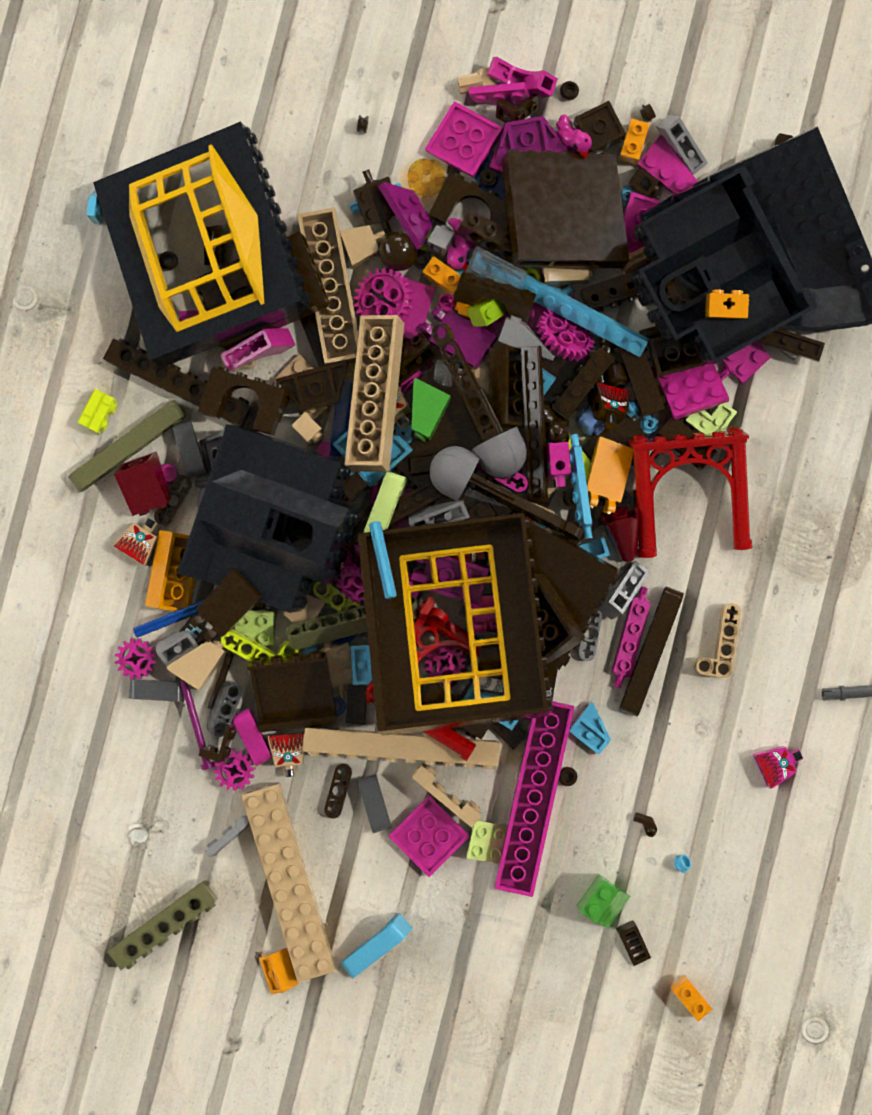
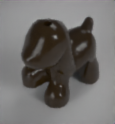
(555, 425)

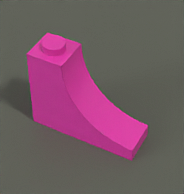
(258, 346)

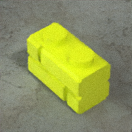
(98, 411)

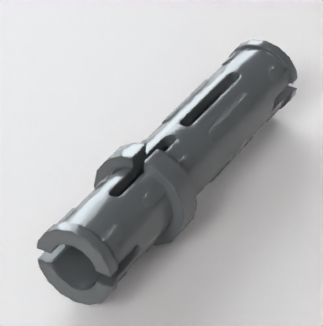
(846, 692)

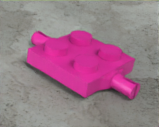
(744, 362)

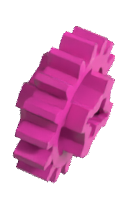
(353, 585)
(134, 650)
(449, 658)
(231, 778)

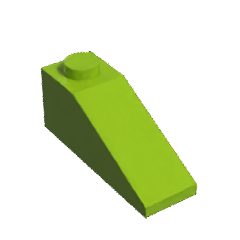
(486, 311)

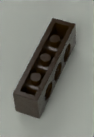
(486, 235)

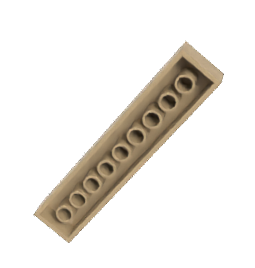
(396, 746)
(289, 882)

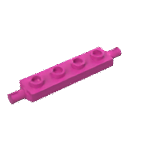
(631, 637)

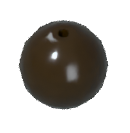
(397, 251)

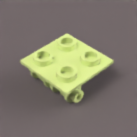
(257, 626)
(486, 842)

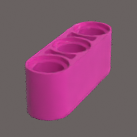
(252, 739)

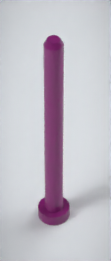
(207, 764)

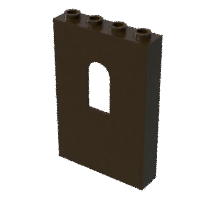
(234, 281)

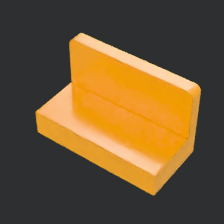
(278, 971)

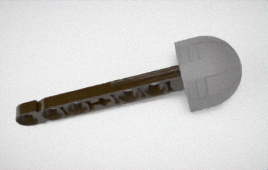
(501, 451)
(453, 471)

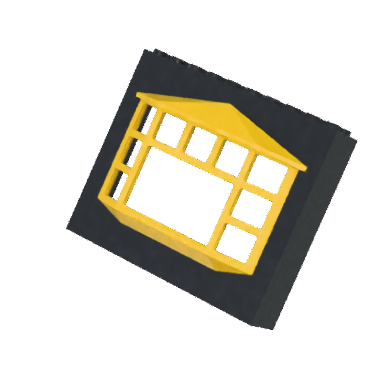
(253, 226)

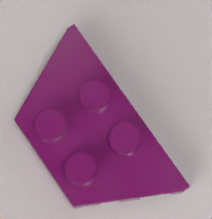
(529, 135)
(408, 211)

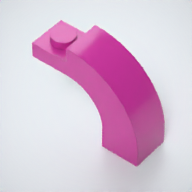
(536, 81)

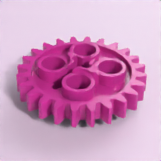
(392, 283)
(564, 336)

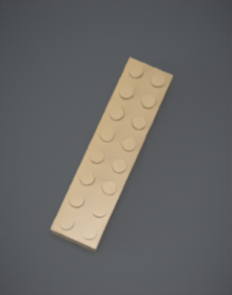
(337, 322)
(374, 393)

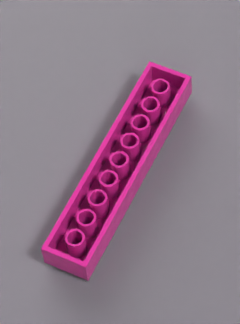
(533, 801)

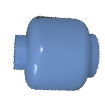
(588, 424)

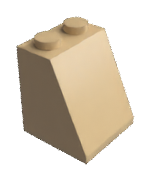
(564, 276)
(199, 664)

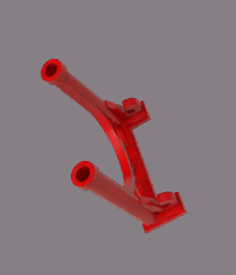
(645, 487)
(438, 622)

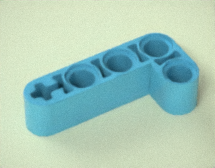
(376, 946)

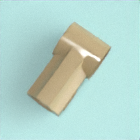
(477, 79)

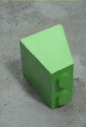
(427, 409)
(602, 901)

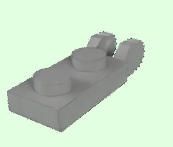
(228, 835)

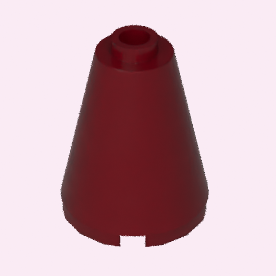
(623, 531)

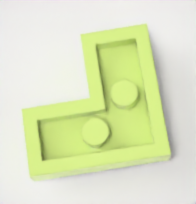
(709, 423)

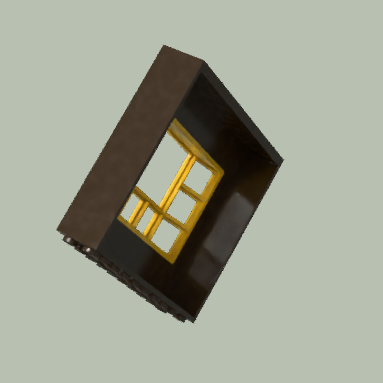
(515, 606)

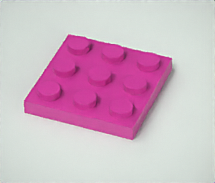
(464, 139)
(693, 390)
(428, 835)

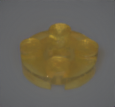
(427, 166)

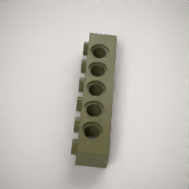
(120, 951)

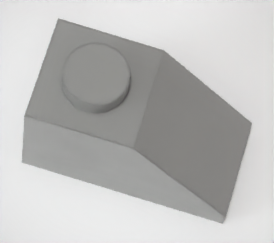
(440, 240)
(175, 646)

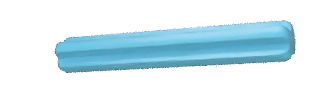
(382, 560)

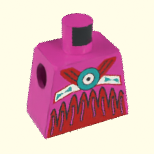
(558, 454)
(777, 764)

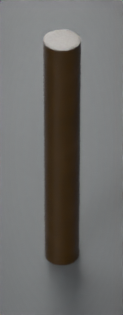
(221, 679)

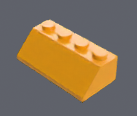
(166, 587)

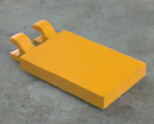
(608, 473)

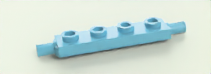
(580, 492)

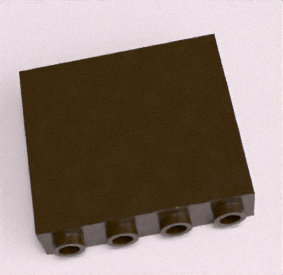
(293, 691)

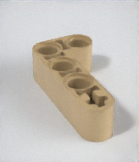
(722, 639)

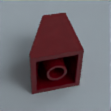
(143, 484)

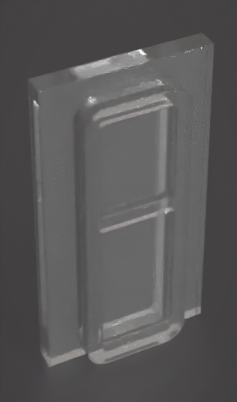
(490, 266)

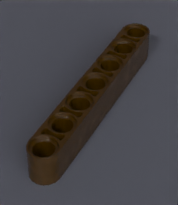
(651, 651)

